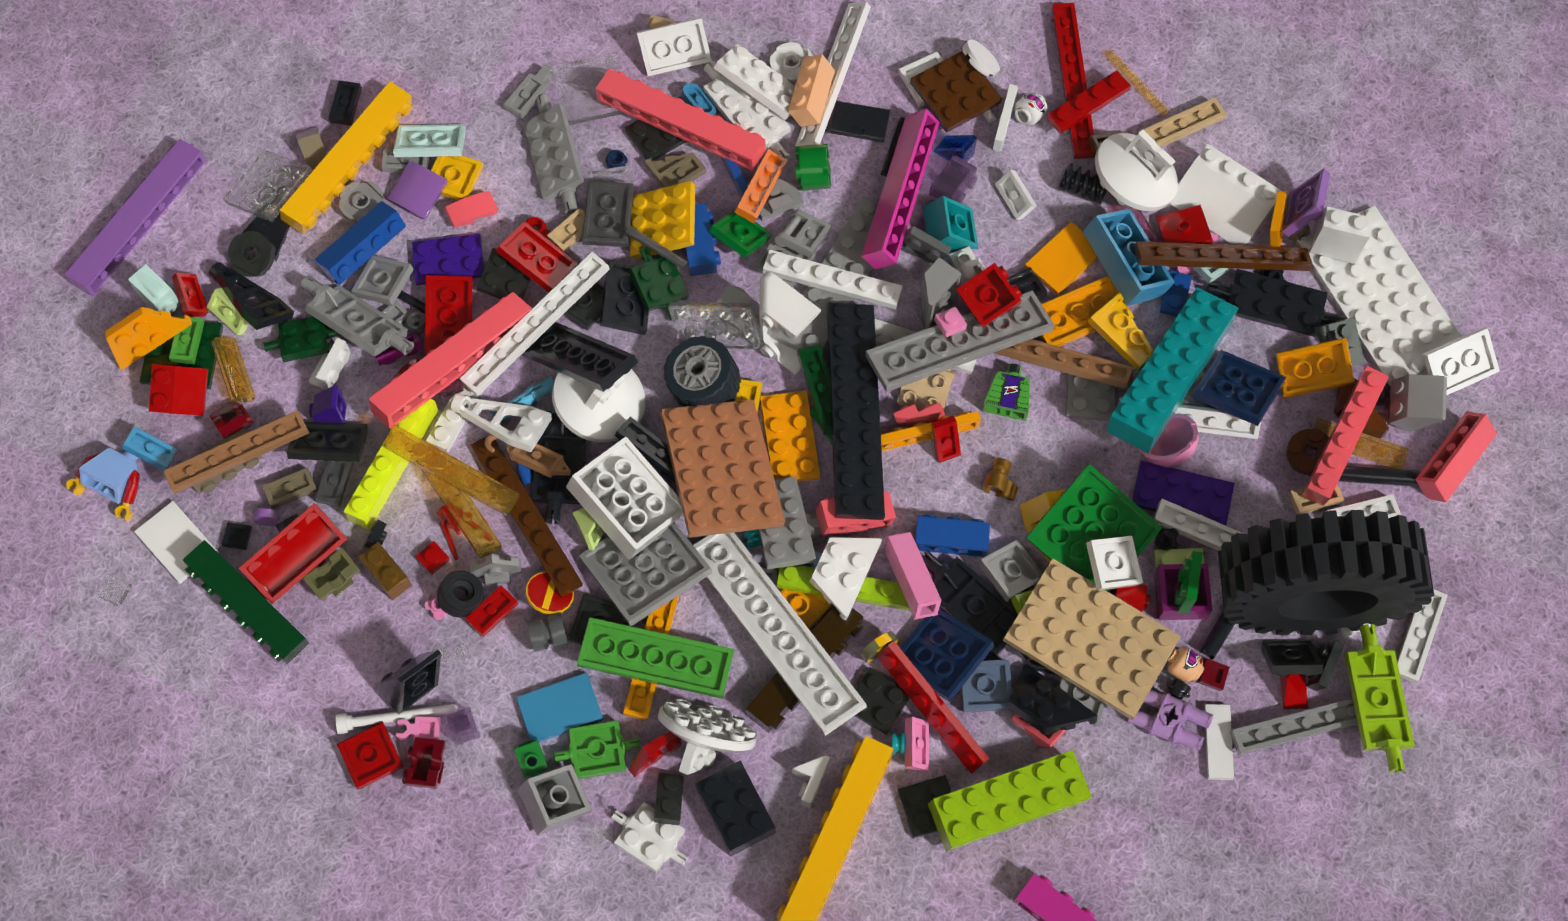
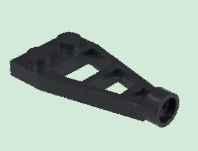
(260, 315)

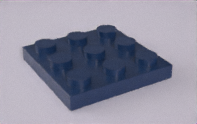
(1239, 387)
(946, 652)

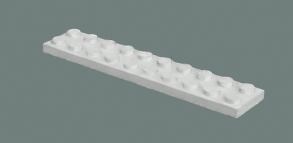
(779, 632)

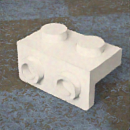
(330, 365)

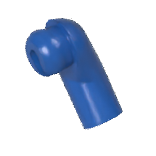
(525, 474)

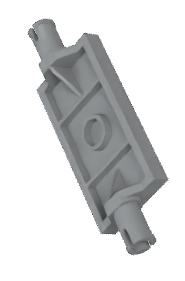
(554, 153)
(355, 319)

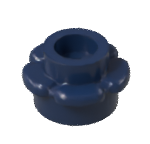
(616, 155)

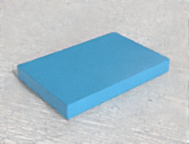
(559, 707)

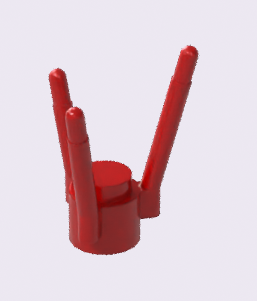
(446, 522)

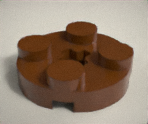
(1297, 447)

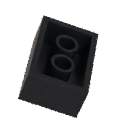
(735, 808)

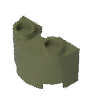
(333, 576)

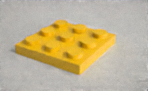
(665, 217)

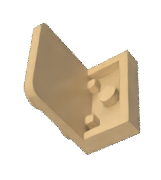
(927, 390)

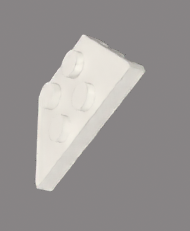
(844, 570)

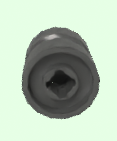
(547, 632)

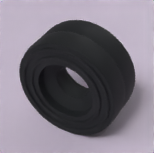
(460, 580)

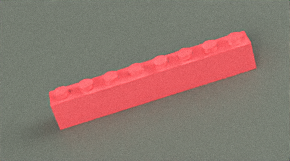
(681, 119)
(446, 362)

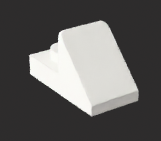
(814, 773)

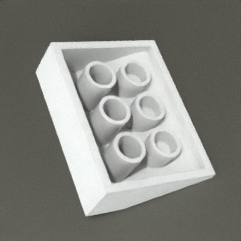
(1230, 196)
(626, 497)

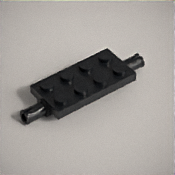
(1276, 302)
(553, 490)
(972, 600)

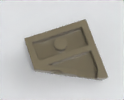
(676, 169)

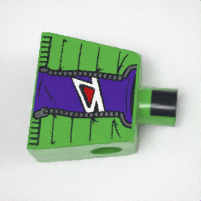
(1009, 394)

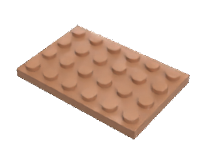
(721, 468)

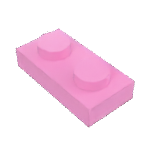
(916, 744)

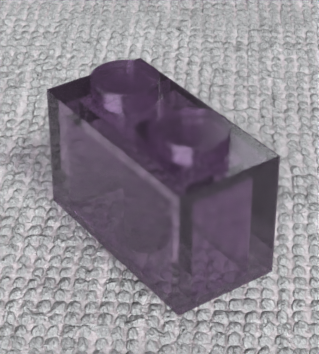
(954, 180)

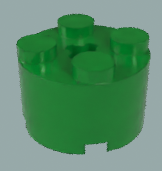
(813, 167)

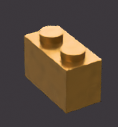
(385, 571)

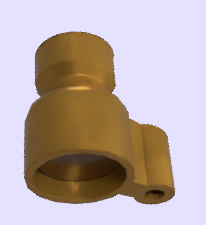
(999, 482)

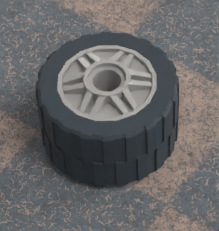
(701, 372)

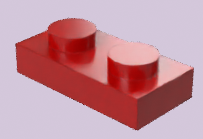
(189, 294)
(946, 439)
(492, 611)

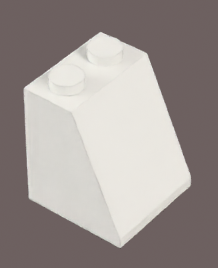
(1341, 234)

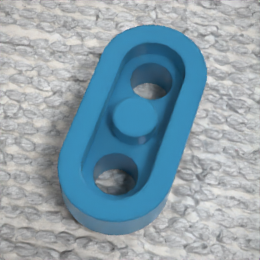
(699, 98)

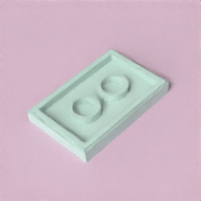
(429, 140)

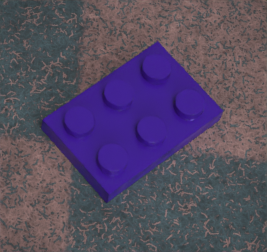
(448, 257)

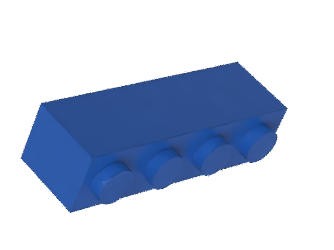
(360, 243)

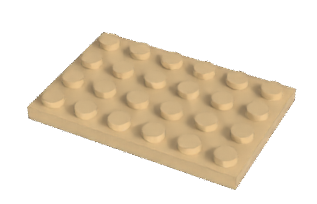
(1092, 639)

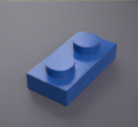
(1177, 294)

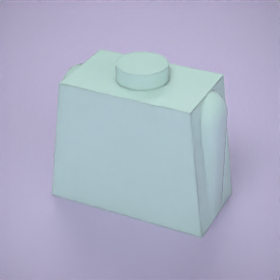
(154, 290)

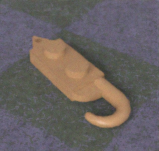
(540, 459)

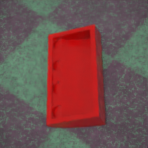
(293, 553)

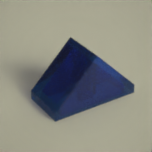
(958, 145)

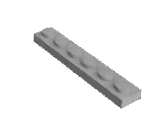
(1294, 727)

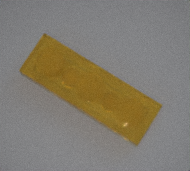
(233, 369)

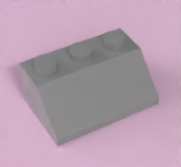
(938, 290)

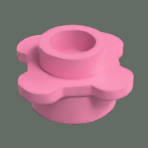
(432, 605)

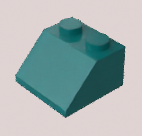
(950, 223)

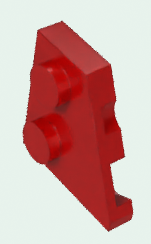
(654, 751)

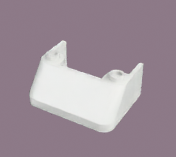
(785, 309)

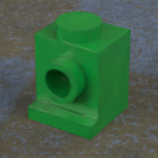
(526, 750)

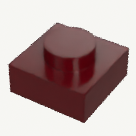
(1213, 674)

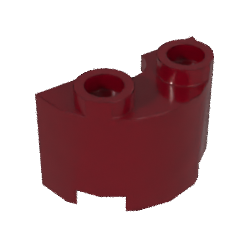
(231, 419)
(426, 763)

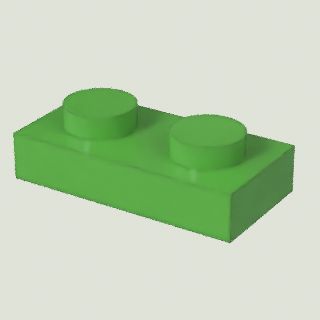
(187, 342)

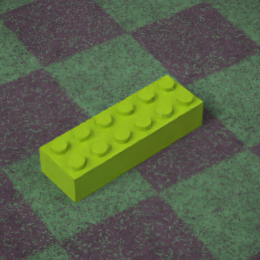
(1009, 800)

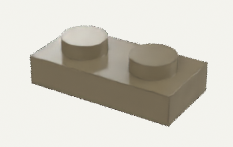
(290, 488)

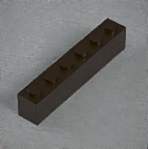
(776, 697)

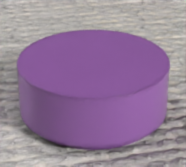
(265, 517)

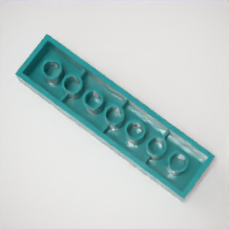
(1172, 370)

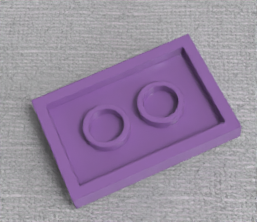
(1306, 203)

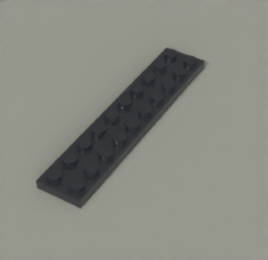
(854, 413)

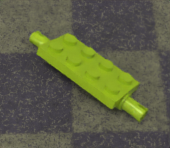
(1379, 699)

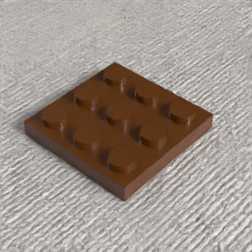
(955, 91)

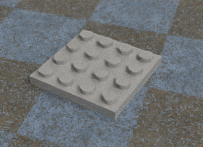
(650, 577)

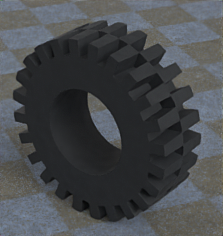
(1325, 573)

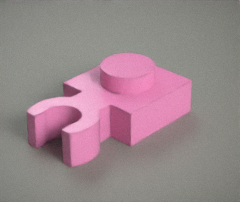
(423, 728)

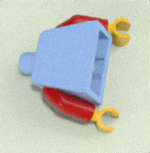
(110, 475)

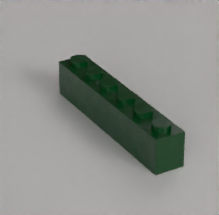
(245, 602)

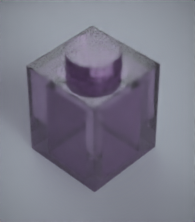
(463, 726)

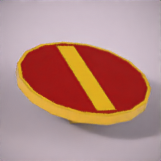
(545, 597)

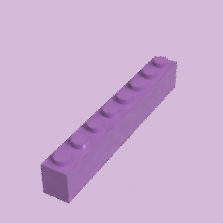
(135, 217)

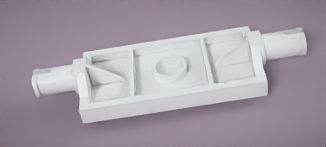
(743, 109)

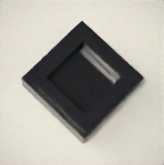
(237, 536)

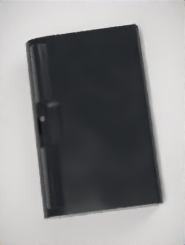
(860, 121)

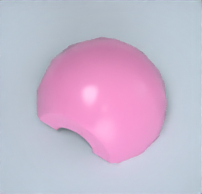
(1175, 443)

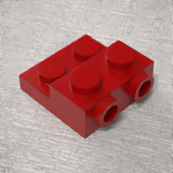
(990, 294)

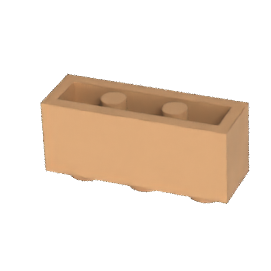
(811, 90)

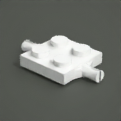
(649, 841)

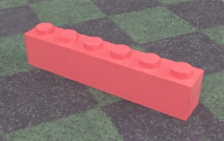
(1345, 435)

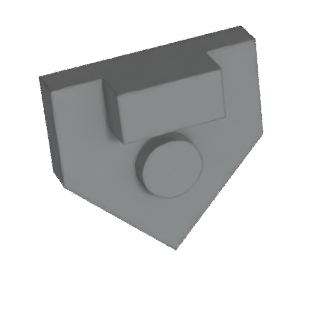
(782, 199)
(496, 569)

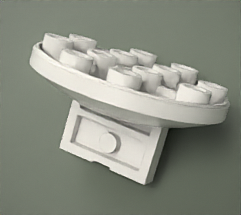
(1136, 171)
(596, 413)
(705, 732)

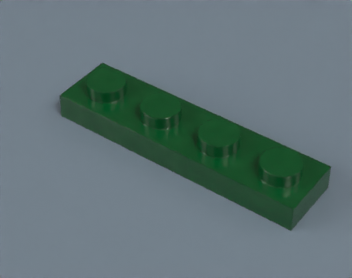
(818, 383)

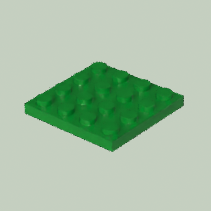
(1087, 512)

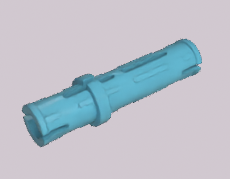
(531, 395)

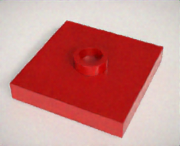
(1185, 226)
(370, 755)

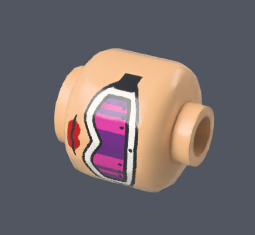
(1185, 664)

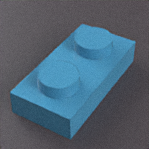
(149, 448)

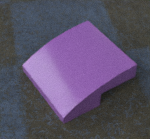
(418, 189)

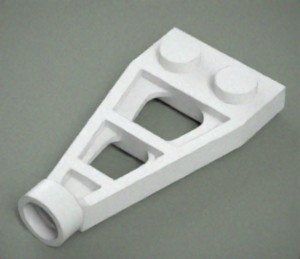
(527, 431)

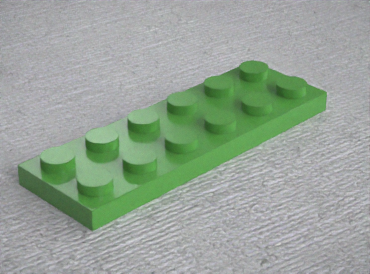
(655, 658)

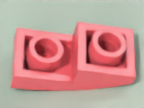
(471, 208)
(909, 416)

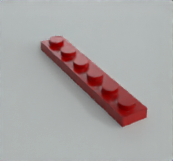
(932, 707)

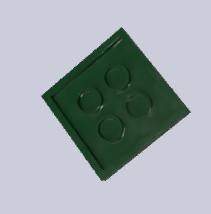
(205, 356)

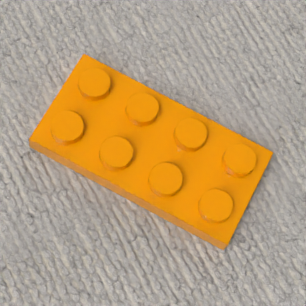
(1074, 309)
(790, 436)

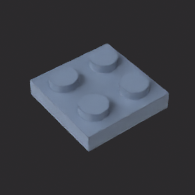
(988, 687)

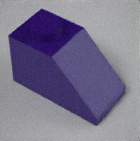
(328, 406)

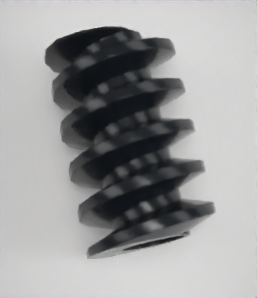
(1083, 182)

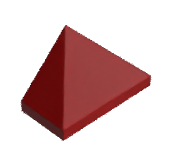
(1294, 691)

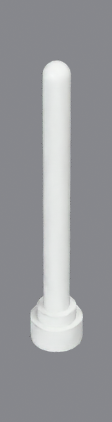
(347, 722)

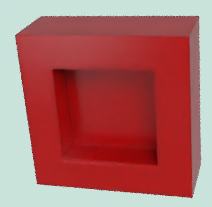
(432, 558)

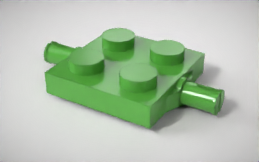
(597, 749)

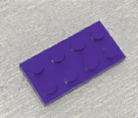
(1186, 489)

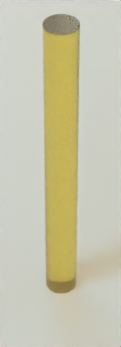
(1140, 86)

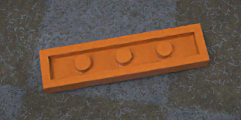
(760, 186)

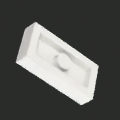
(1015, 195)

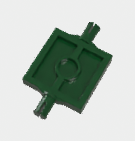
(658, 282)
(302, 339)

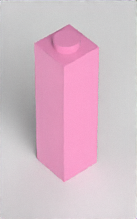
(912, 575)

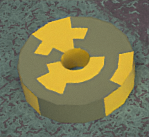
(874, 648)

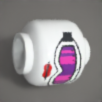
(1030, 108)

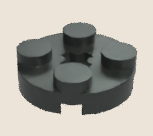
(264, 252)

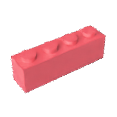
(1456, 456)

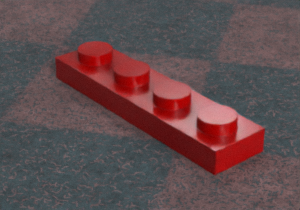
(1088, 102)

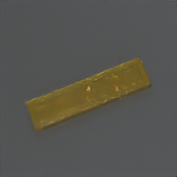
(1372, 447)

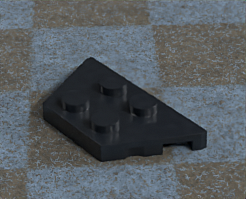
(1046, 704)

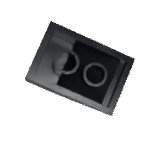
(411, 681)

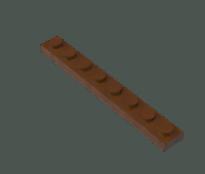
(1222, 256)
(530, 520)

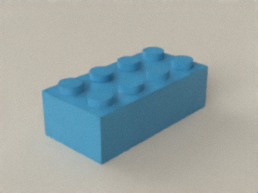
(1113, 241)

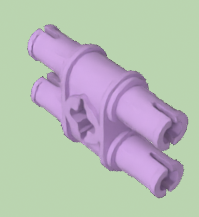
(1175, 730)

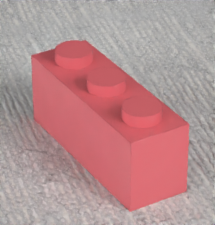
(833, 526)

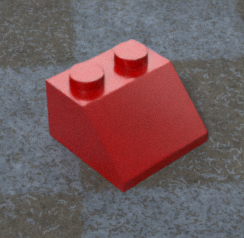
(178, 390)

